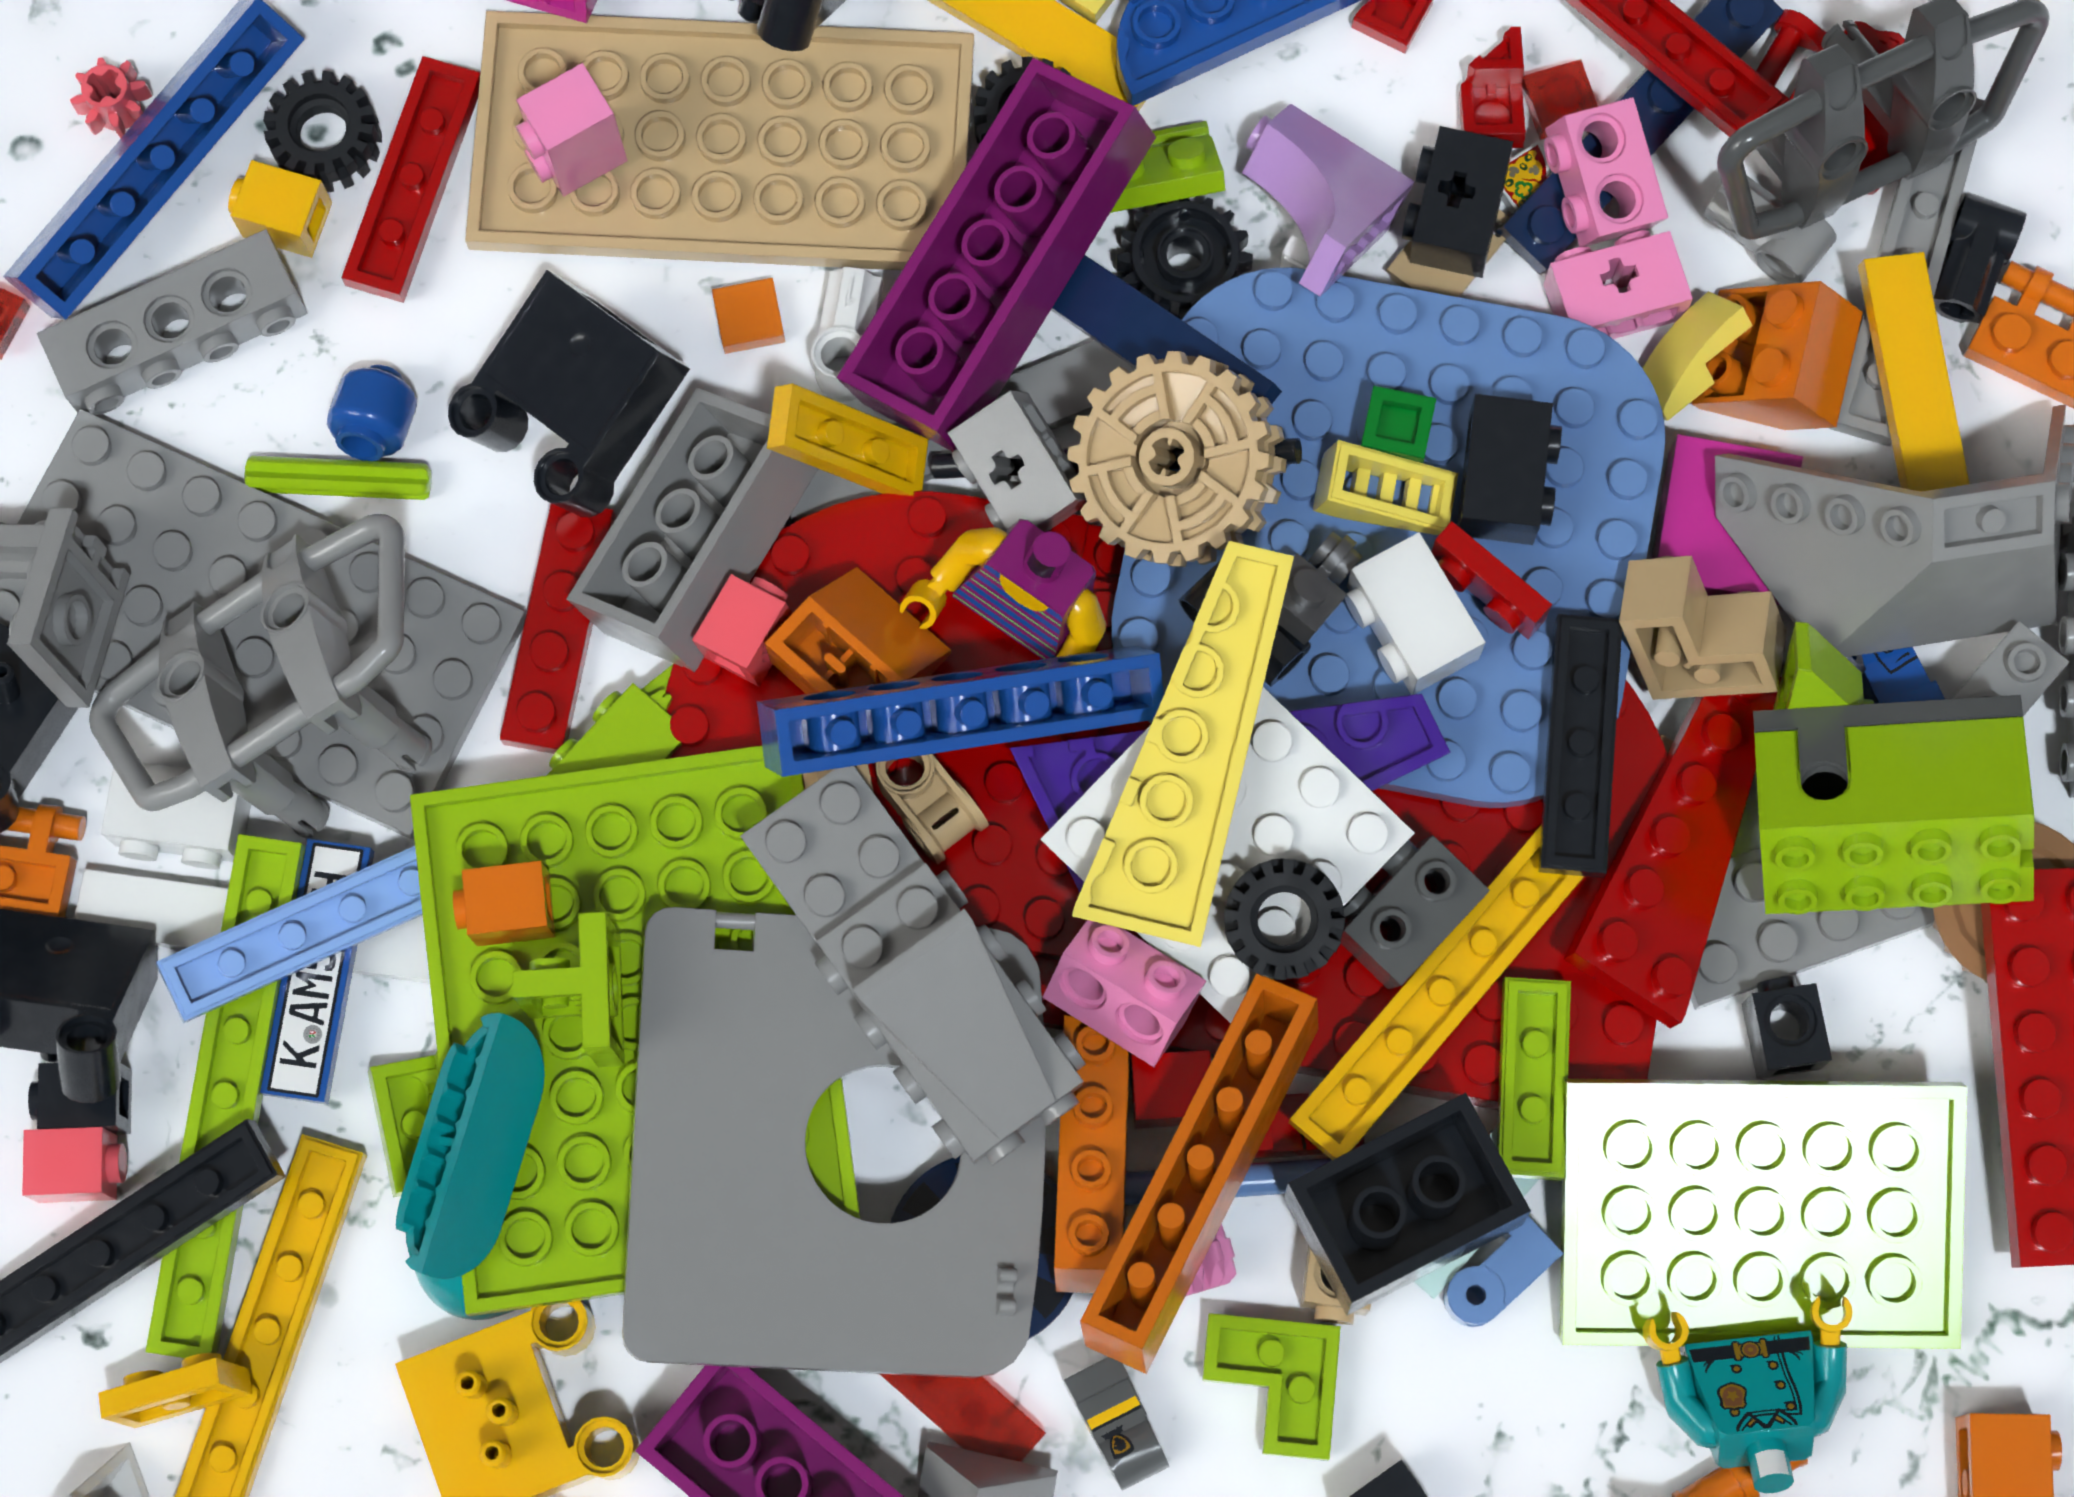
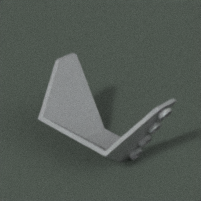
(1897, 563)

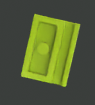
(1176, 167)

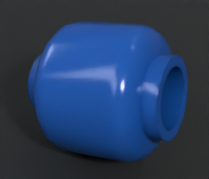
(371, 412)

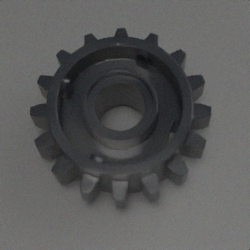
(1176, 230)

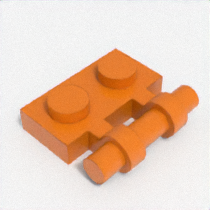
(2024, 344)
(36, 877)

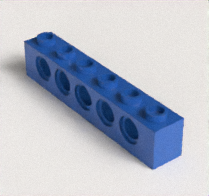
(959, 710)

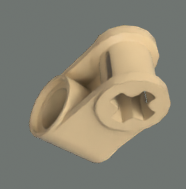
(930, 805)

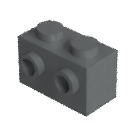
(1411, 913)

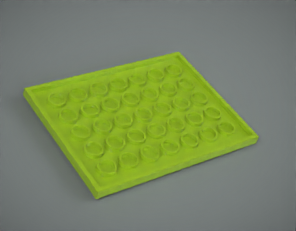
(623, 847)

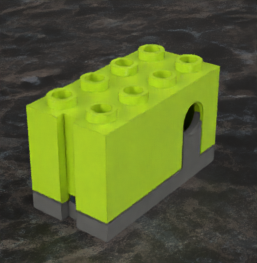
(1894, 805)

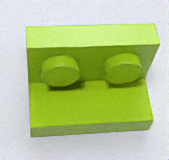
(587, 991)

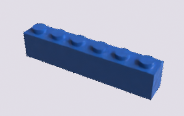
(153, 158)

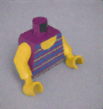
(1020, 584)

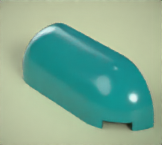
(471, 1148)

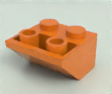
(1791, 361)
(853, 638)

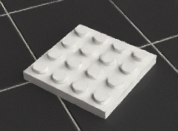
(1288, 805)

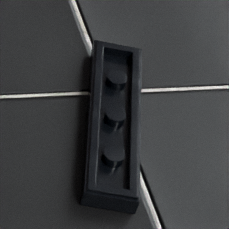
(1580, 746)

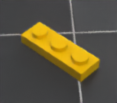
(846, 441)

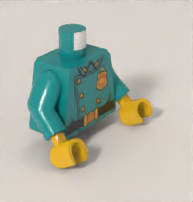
(1755, 1395)

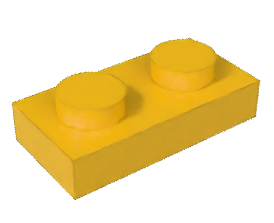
(157, 1396)

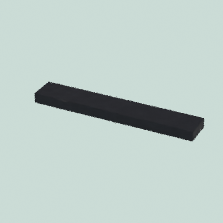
(134, 1234)

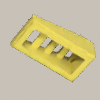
(1355, 506)

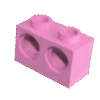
(1622, 171)
(1124, 989)

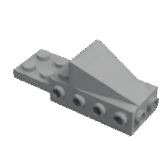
(917, 968)

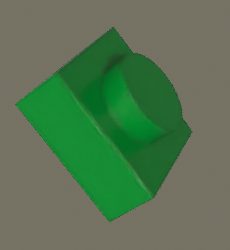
(1398, 423)

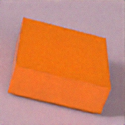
(748, 315)

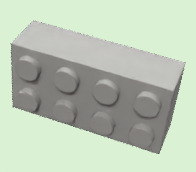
(691, 522)

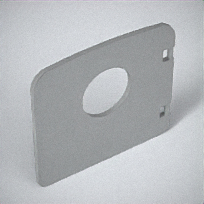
(727, 1228)

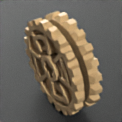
(1131, 445)

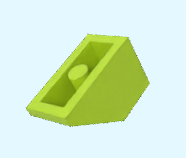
(1817, 674)

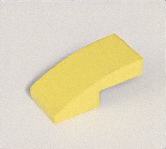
(1680, 358)

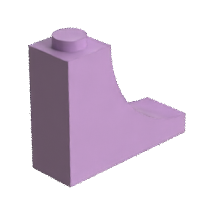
(1328, 187)

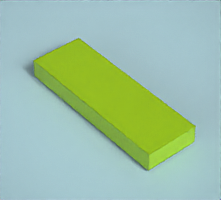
(1533, 1077)

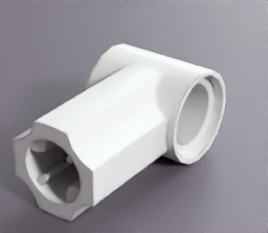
(848, 308)

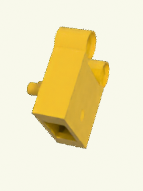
(495, 1415)

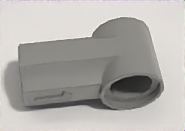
(1782, 256)

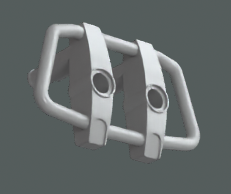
(316, 659)

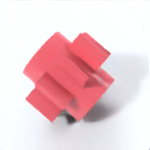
(110, 97)

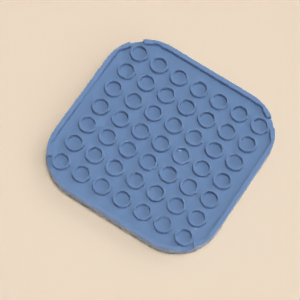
(1447, 348)

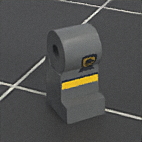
(1117, 1421)

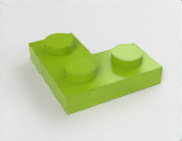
(1295, 1365)

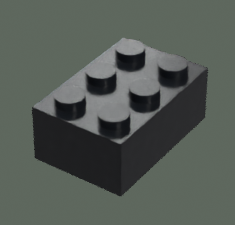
(1406, 1203)

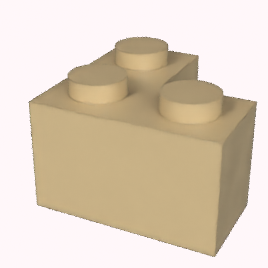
(1698, 641)

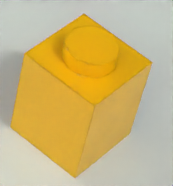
(283, 203)

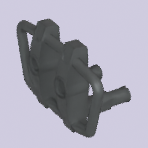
(1913, 90)

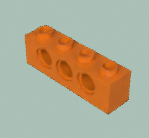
(1092, 1163)

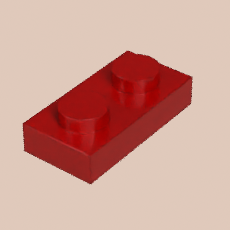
(1507, 597)

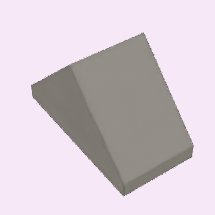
(968, 1473)

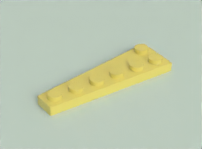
(1178, 803)

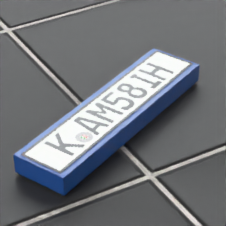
(314, 999)

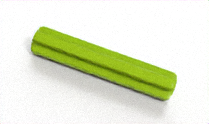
(338, 477)

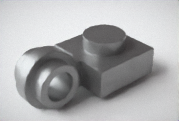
(1309, 592)

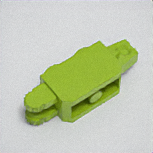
(626, 731)

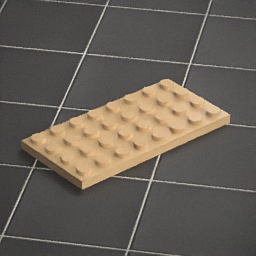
(728, 141)

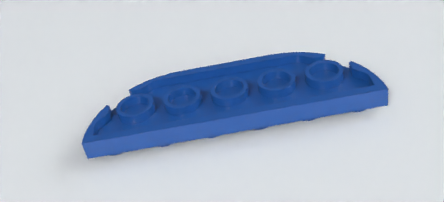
(1180, 39)

